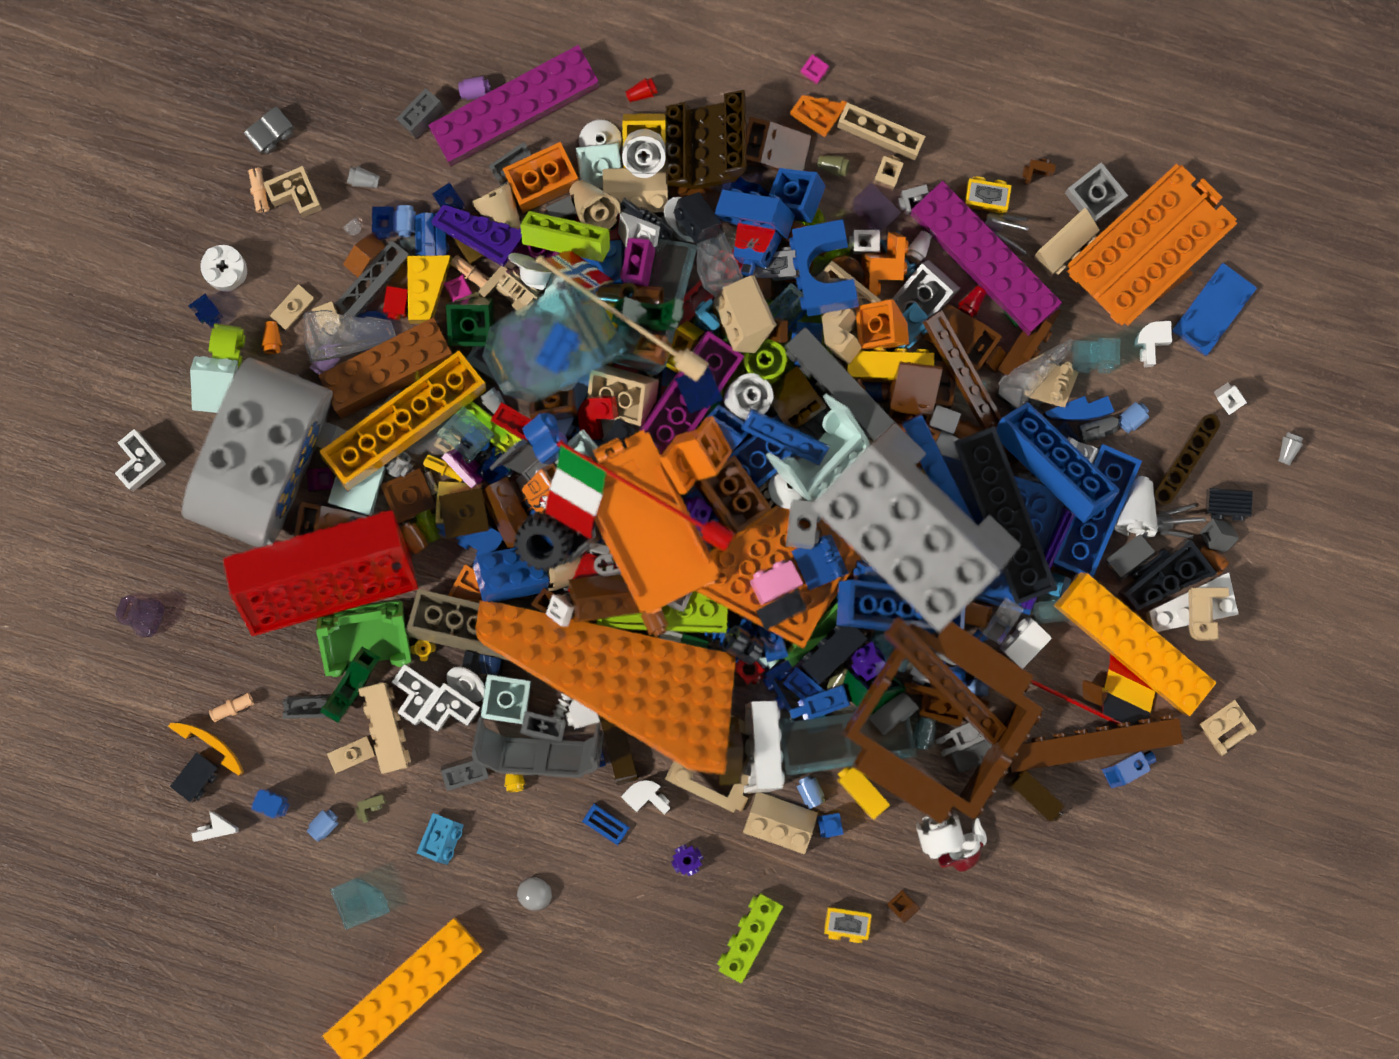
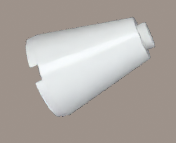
(1139, 510)

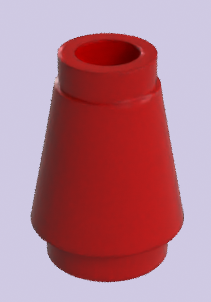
(642, 90)
(972, 302)

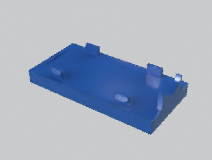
(1214, 309)

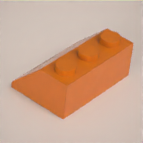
(541, 177)

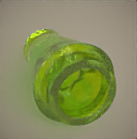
(427, 524)

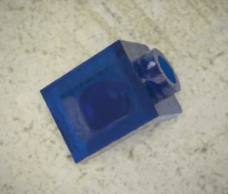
(496, 474)

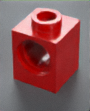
(395, 303)
(749, 679)

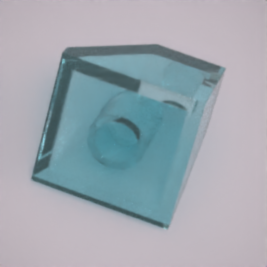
(359, 902)

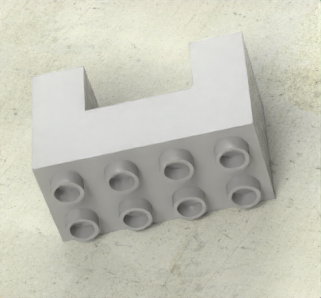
(913, 529)

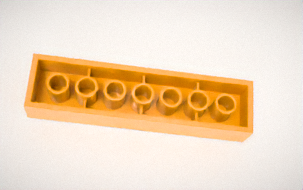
(403, 420)
(1135, 644)
(403, 992)

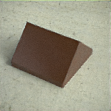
(559, 404)

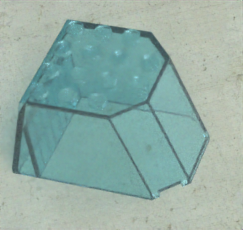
(520, 336)

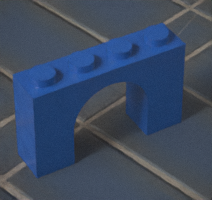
(820, 296)

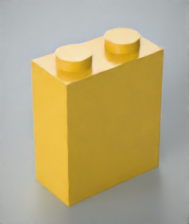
(862, 792)

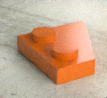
(818, 113)
(466, 586)

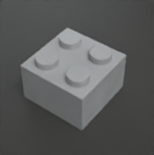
(1096, 192)

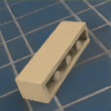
(881, 131)

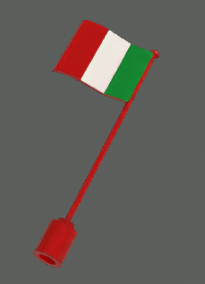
(579, 489)

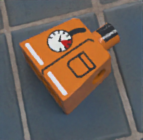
(538, 488)

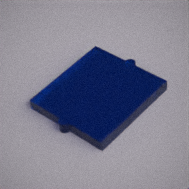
(699, 393)

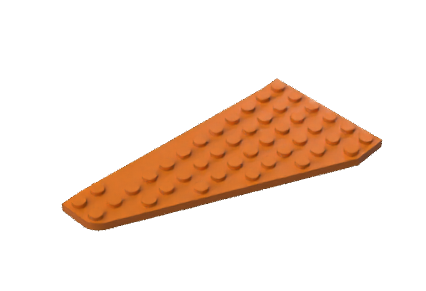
(646, 685)

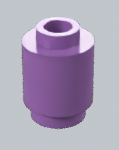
(474, 88)

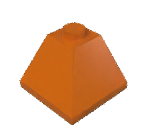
(881, 325)

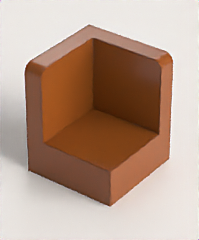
(977, 613)

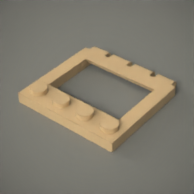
(682, 777)

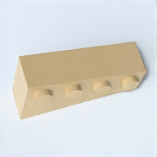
(385, 728)

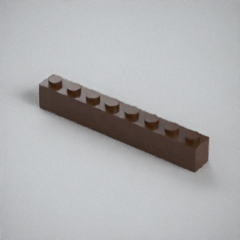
(1098, 744)

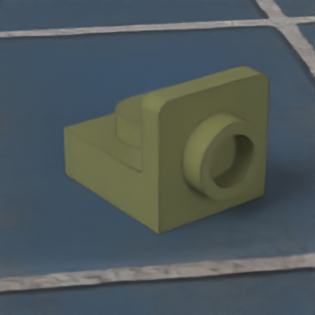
(373, 804)

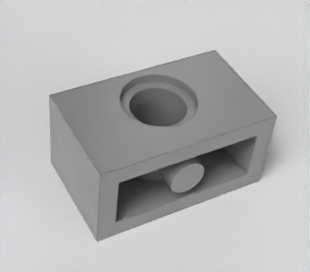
(796, 535)

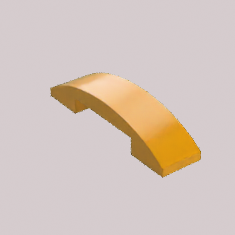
(229, 761)

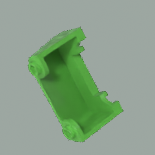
(374, 626)

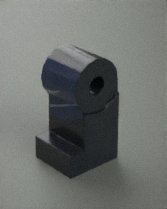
(482, 664)

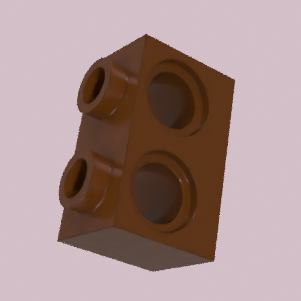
(946, 387)

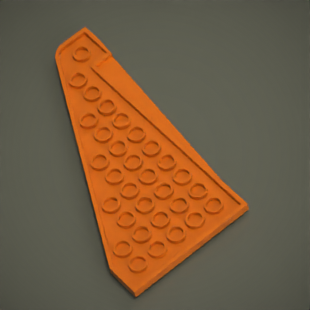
(760, 548)

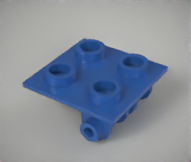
(820, 563)

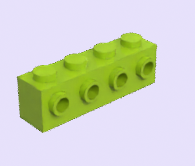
(565, 235)
(750, 937)

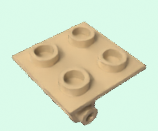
(510, 281)
(1057, 386)

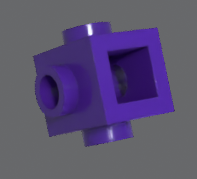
(698, 509)
(868, 661)
(682, 852)

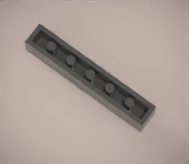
(837, 383)

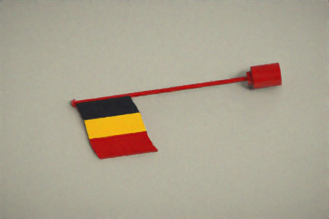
(1127, 697)

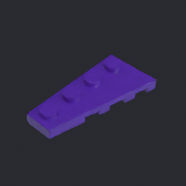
(479, 233)

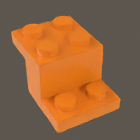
(885, 265)
(696, 455)

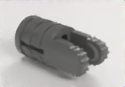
(1098, 429)

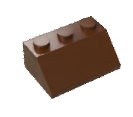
(733, 496)
(505, 507)
(601, 598)

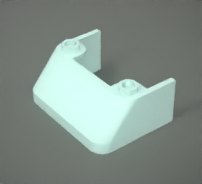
(845, 445)

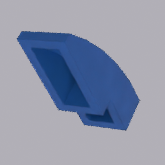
(1080, 410)

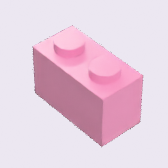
(775, 582)

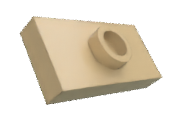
(292, 307)
(351, 755)

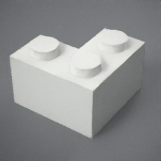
(143, 461)
(420, 691)
(448, 703)

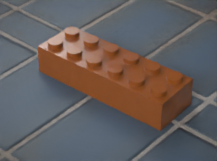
(386, 368)

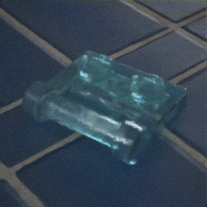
(471, 429)

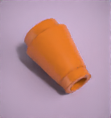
(271, 338)

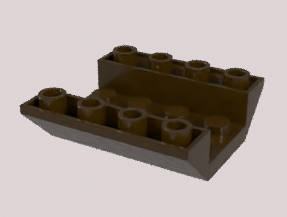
(706, 142)

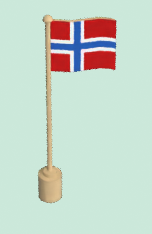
(587, 278)

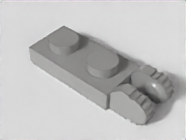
(963, 737)

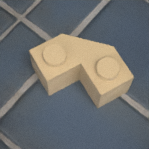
(837, 334)

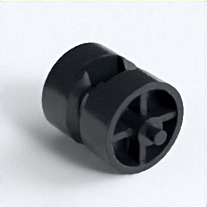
(744, 646)

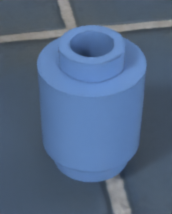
(404, 220)
(1133, 417)
(810, 791)
(322, 824)

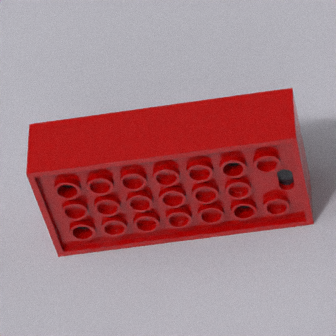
(320, 573)

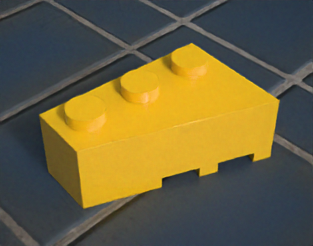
(425, 285)

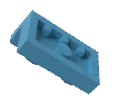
(914, 316)
(706, 319)
(440, 839)

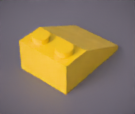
(652, 122)

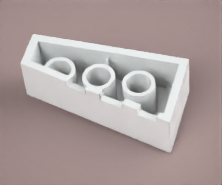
(1176, 611)
(763, 747)

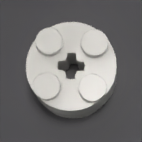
(632, 156)
(215, 259)
(746, 387)
(940, 838)

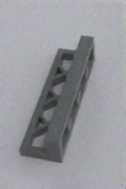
(380, 282)

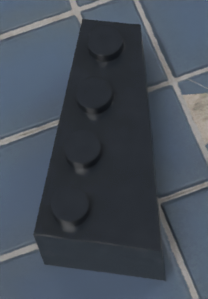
(1167, 576)

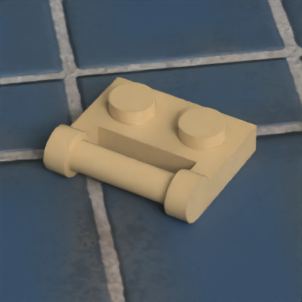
(1222, 722)

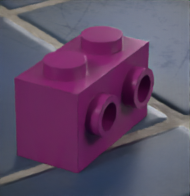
(638, 262)

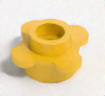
(429, 648)

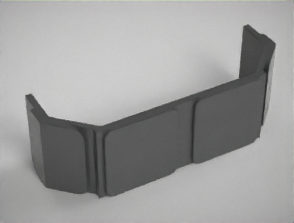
(523, 460)
(536, 756)

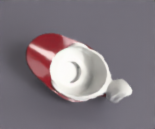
(971, 850)

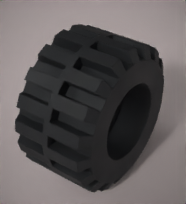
(535, 553)

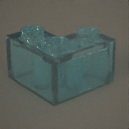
(1096, 355)

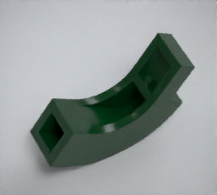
(649, 316)
(347, 690)

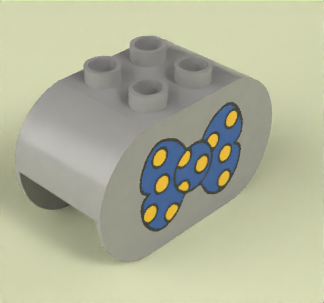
(256, 453)

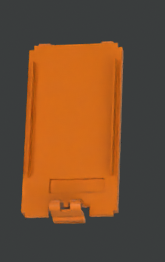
(1151, 244)
(652, 546)

